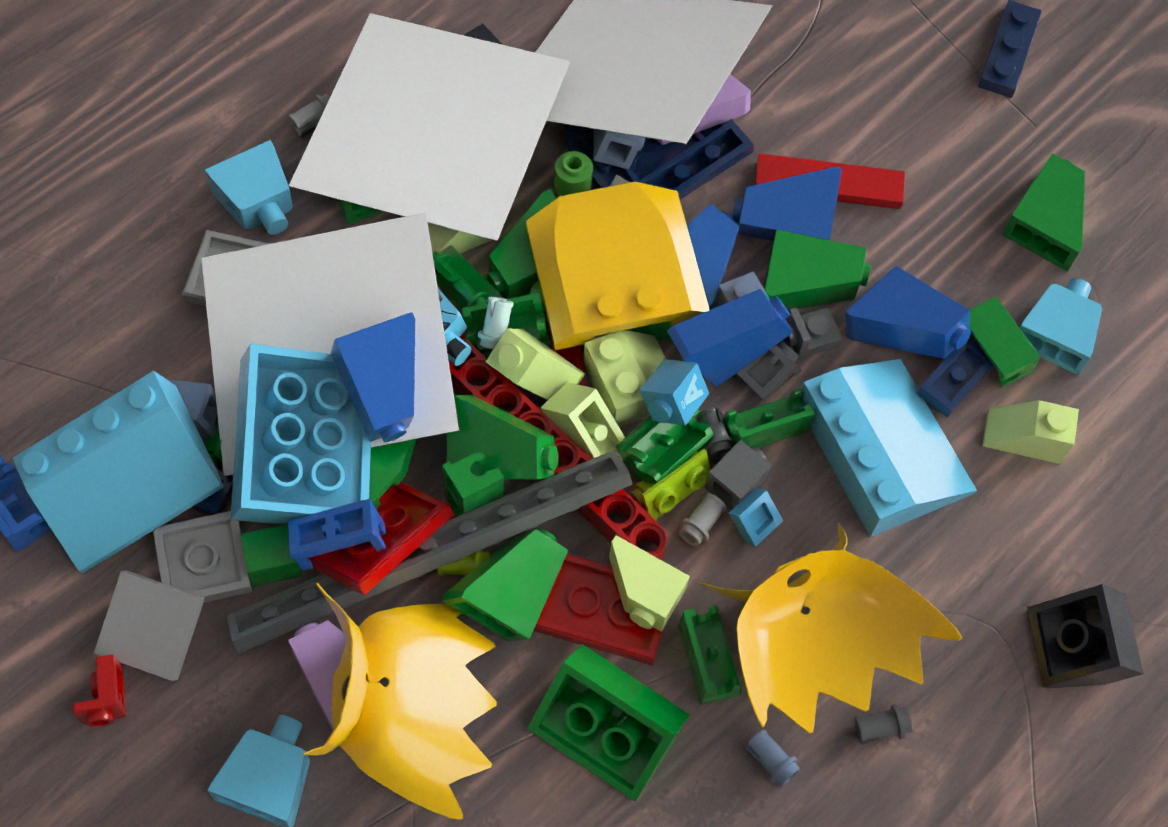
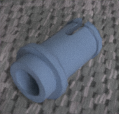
(773, 758)

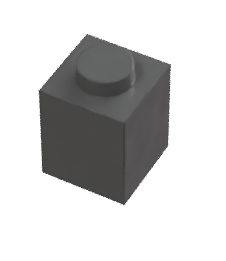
(738, 474)

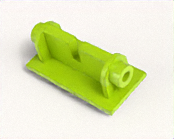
(673, 488)

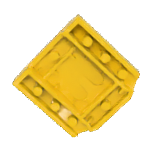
(614, 262)

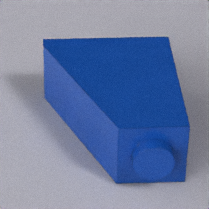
(792, 204)
(713, 242)
(908, 317)
(731, 335)
(380, 375)

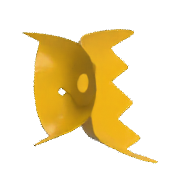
(855, 623)
(412, 728)

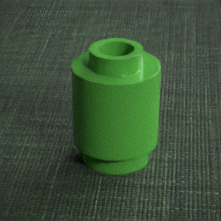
(572, 173)

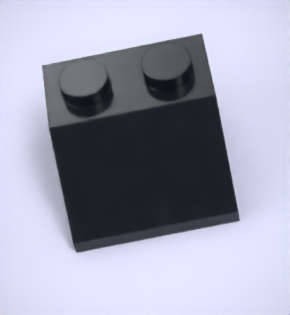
(1085, 639)

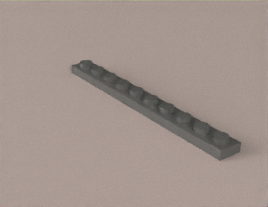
(450, 543)

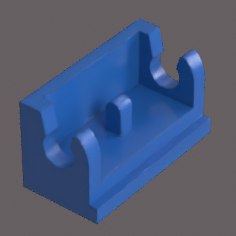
(19, 516)
(335, 530)

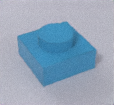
(756, 516)

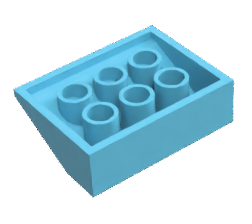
(295, 438)
(884, 444)
(119, 471)

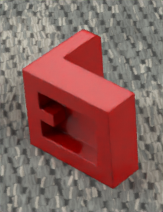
(109, 688)

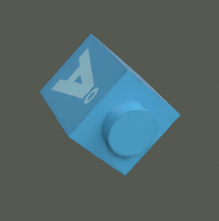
(674, 392)

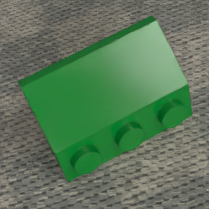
(608, 721)

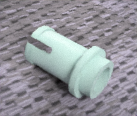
(495, 321)

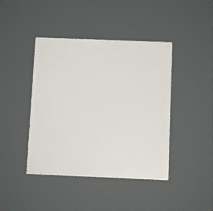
(647, 62)
(431, 125)
(322, 289)

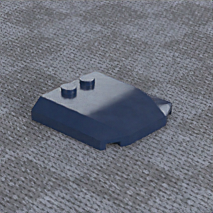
(670, 165)

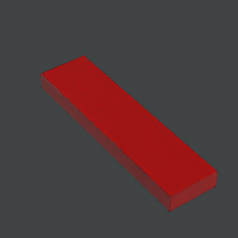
(857, 183)

